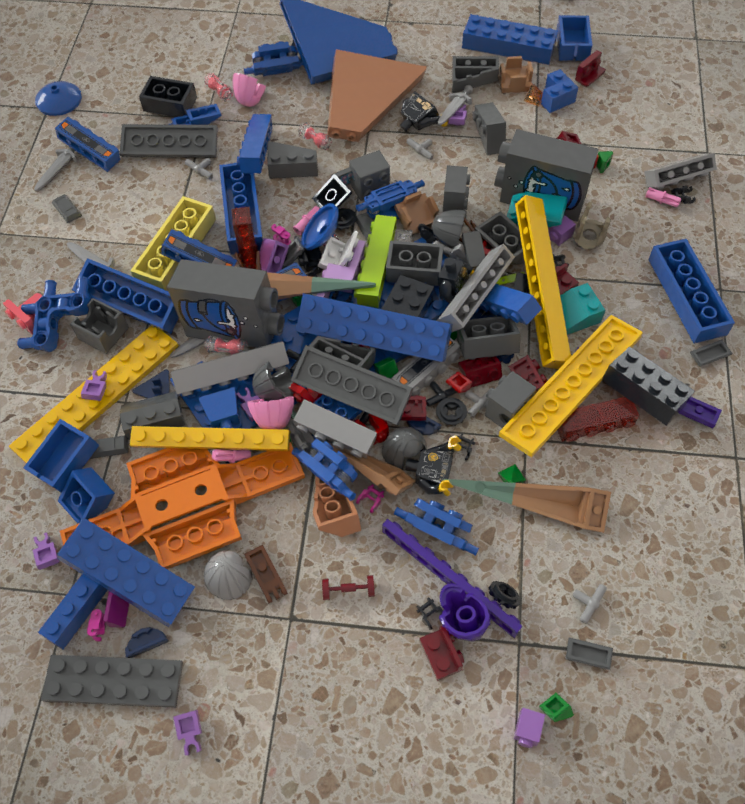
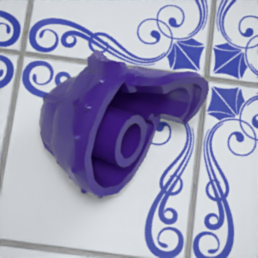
(463, 614)

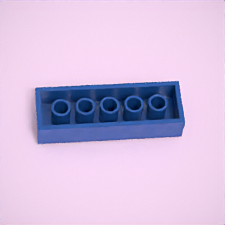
(509, 39)
(237, 192)
(690, 291)
(130, 296)
(125, 572)

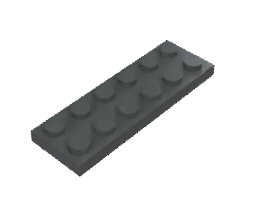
(168, 140)
(352, 385)
(112, 681)

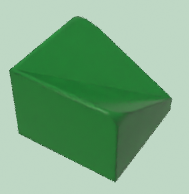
(386, 367)

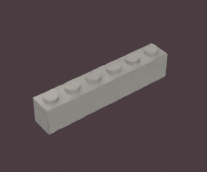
(477, 287)
(228, 368)

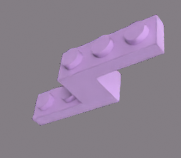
(346, 273)

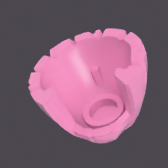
(247, 90)
(271, 414)

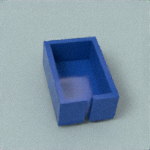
(574, 37)
(60, 454)

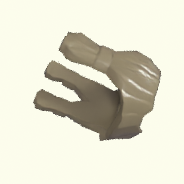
(590, 225)

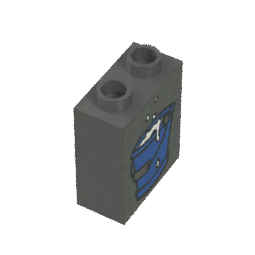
(546, 167)
(225, 302)

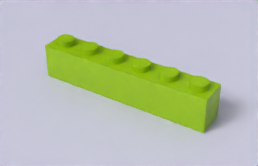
(375, 261)

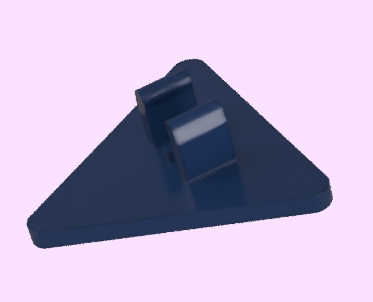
(155, 386)

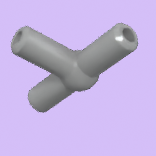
(421, 148)
(199, 168)
(480, 402)
(592, 603)

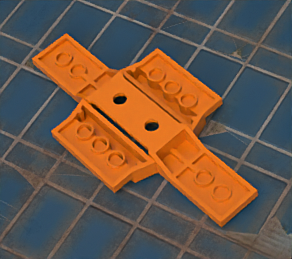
(174, 477)

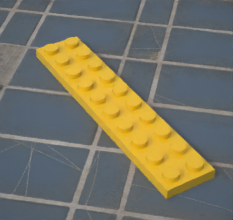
(122, 373)
(569, 386)

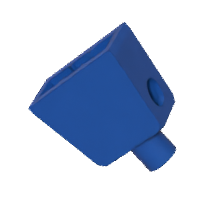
(221, 408)

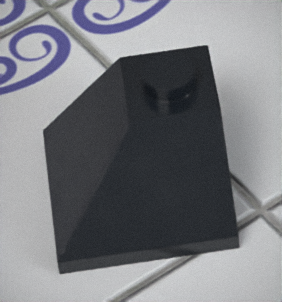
(333, 192)

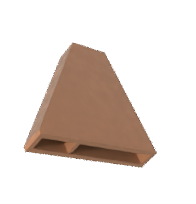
(365, 91)

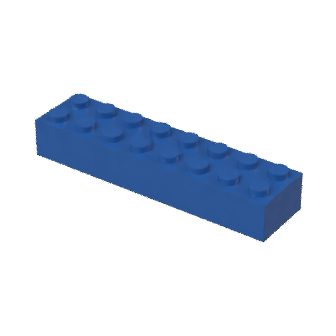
(374, 327)

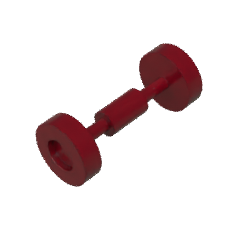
(349, 587)

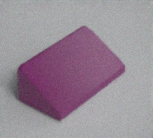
(116, 611)

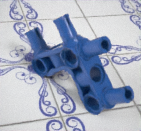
(49, 311)

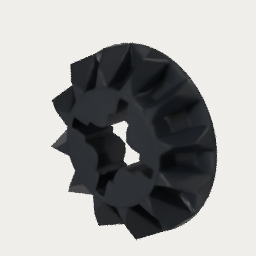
(350, 217)
(451, 404)
(504, 594)

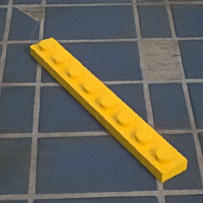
(210, 438)

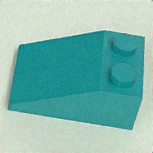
(553, 206)
(581, 308)

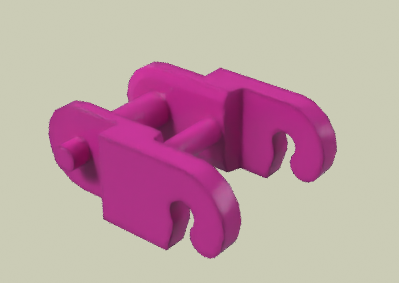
(282, 233)
(365, 494)
(96, 624)

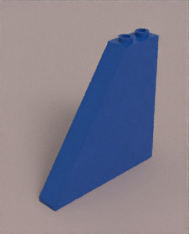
(322, 31)

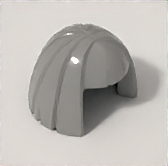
(227, 576)

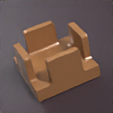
(515, 76)
(416, 210)

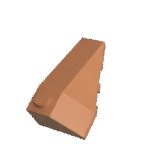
(334, 511)

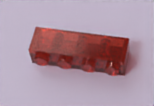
(245, 236)
(599, 418)

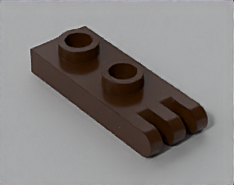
(265, 573)

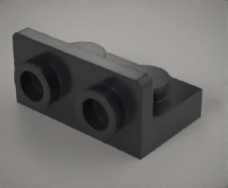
(310, 258)

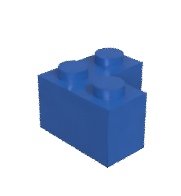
(558, 91)

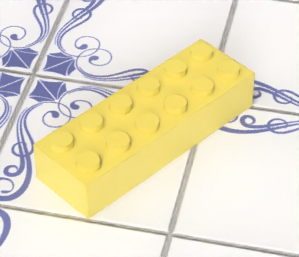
(188, 217)

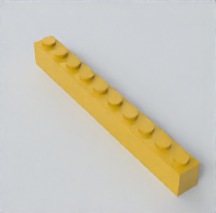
(543, 282)

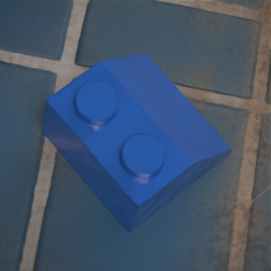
(85, 494)

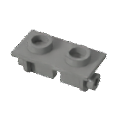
(302, 440)

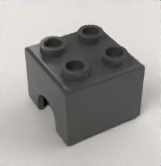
(369, 173)
(101, 326)
(507, 398)

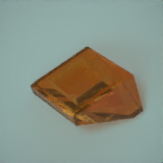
(534, 95)

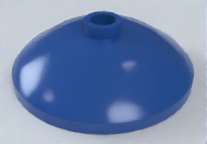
(58, 98)
(320, 227)

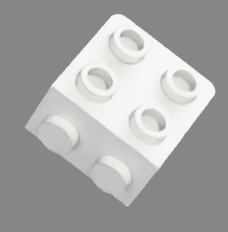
(338, 252)

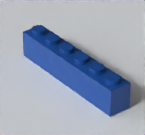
(255, 143)

